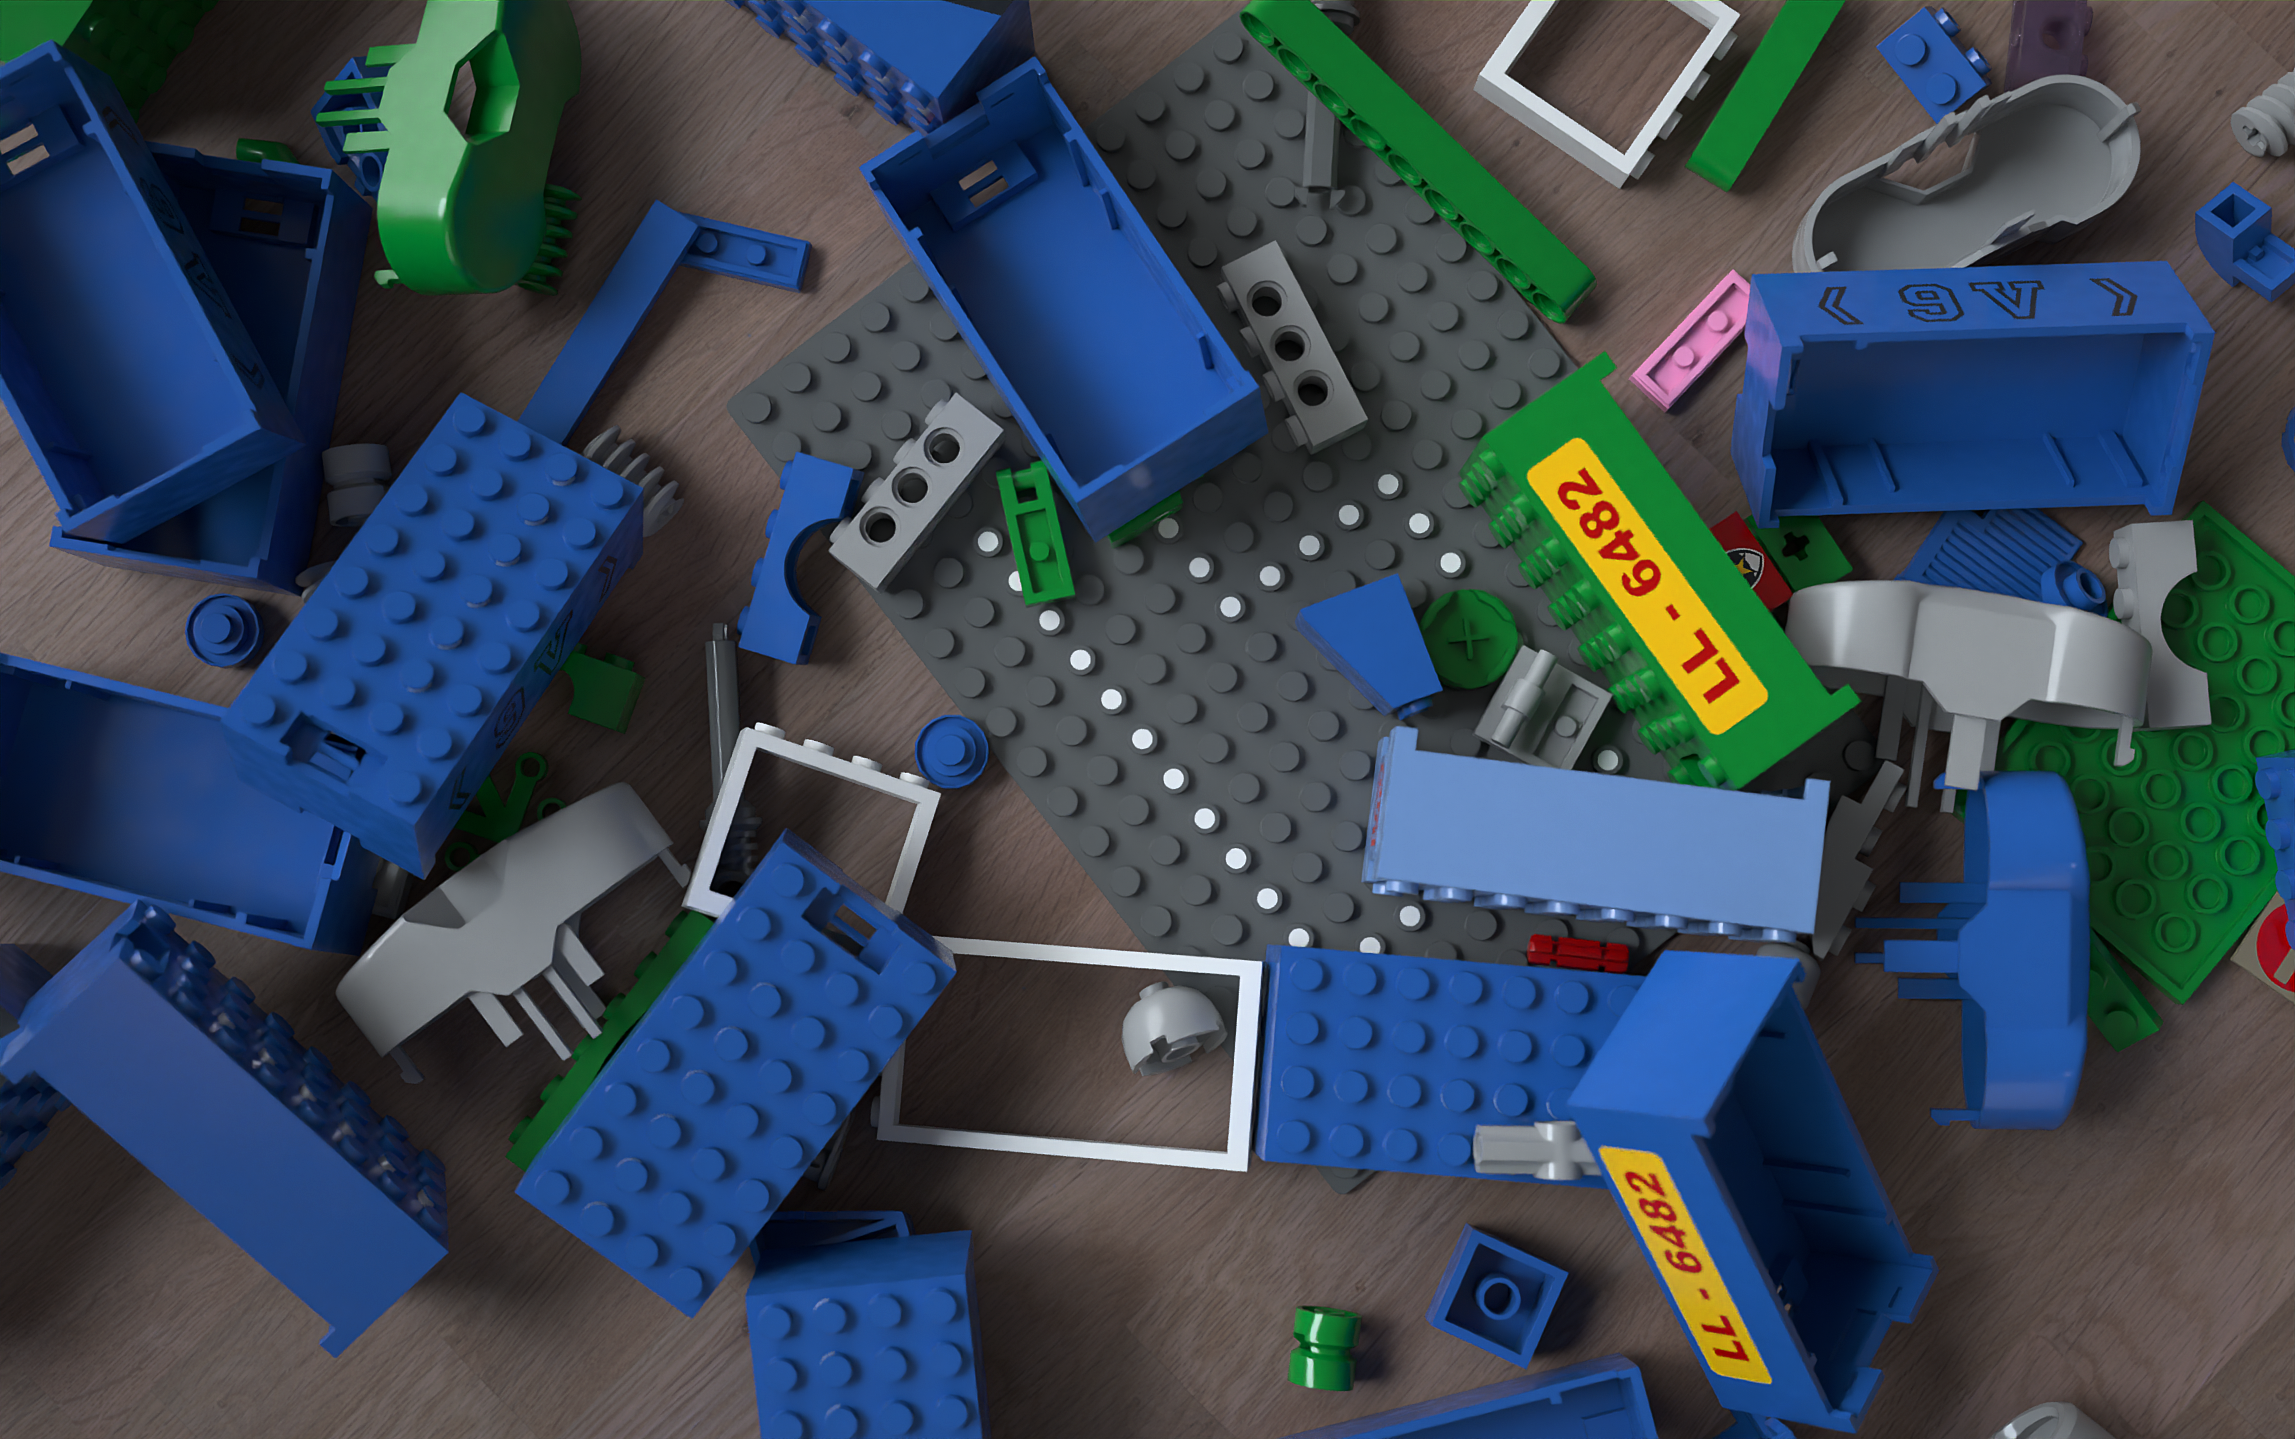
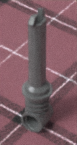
(1322, 126)
(725, 726)

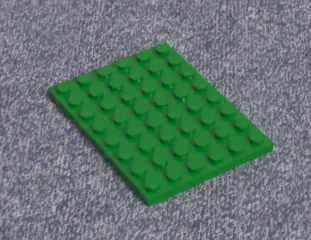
(2181, 826)

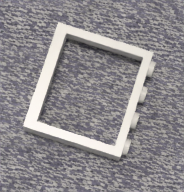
(1571, 136)
(818, 757)

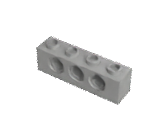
(1268, 274)
(947, 421)

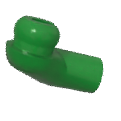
(257, 150)

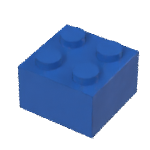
(1496, 1295)

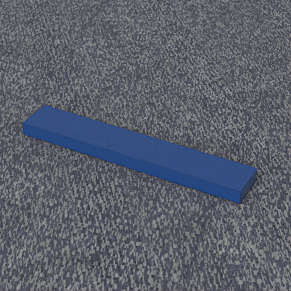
(610, 323)

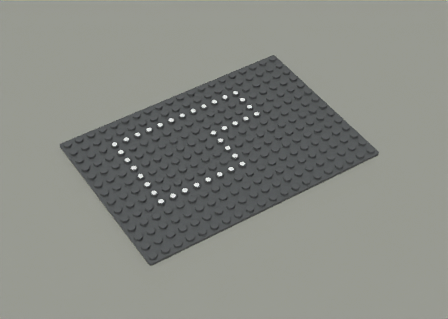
(1172, 704)

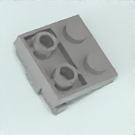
(1541, 712)

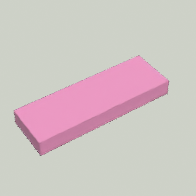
(1695, 343)

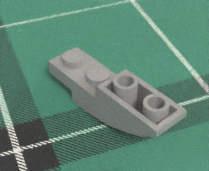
(1842, 877)

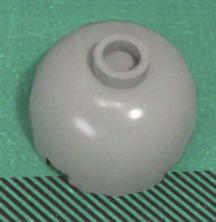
(1169, 1027)

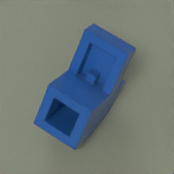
(2239, 243)

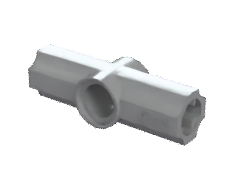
(1546, 1150)

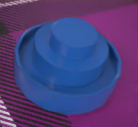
(2074, 587)
(224, 630)
(951, 751)

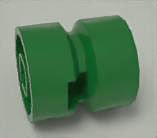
(1324, 1348)

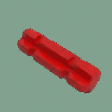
(1578, 954)

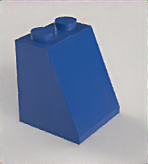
(1375, 646)

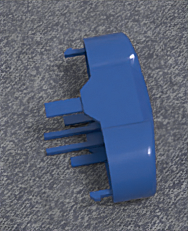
(2011, 951)

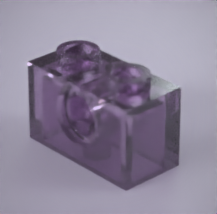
(2027, 52)

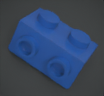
(1936, 62)

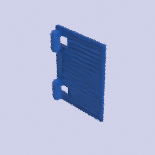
(1992, 553)

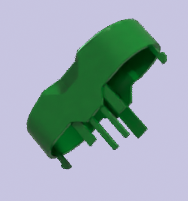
(467, 206)

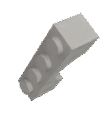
(2148, 565)

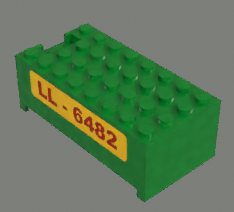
(1645, 586)

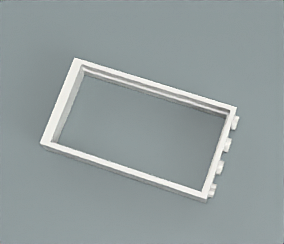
(886, 1107)

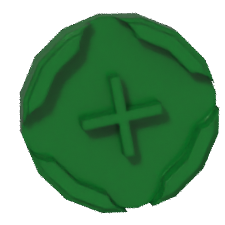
(1469, 638)

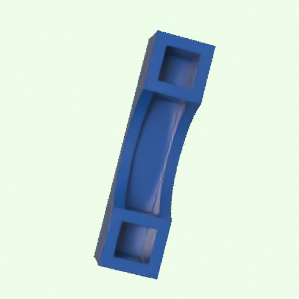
(779, 618)

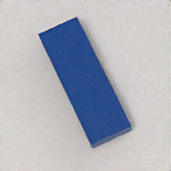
(748, 254)

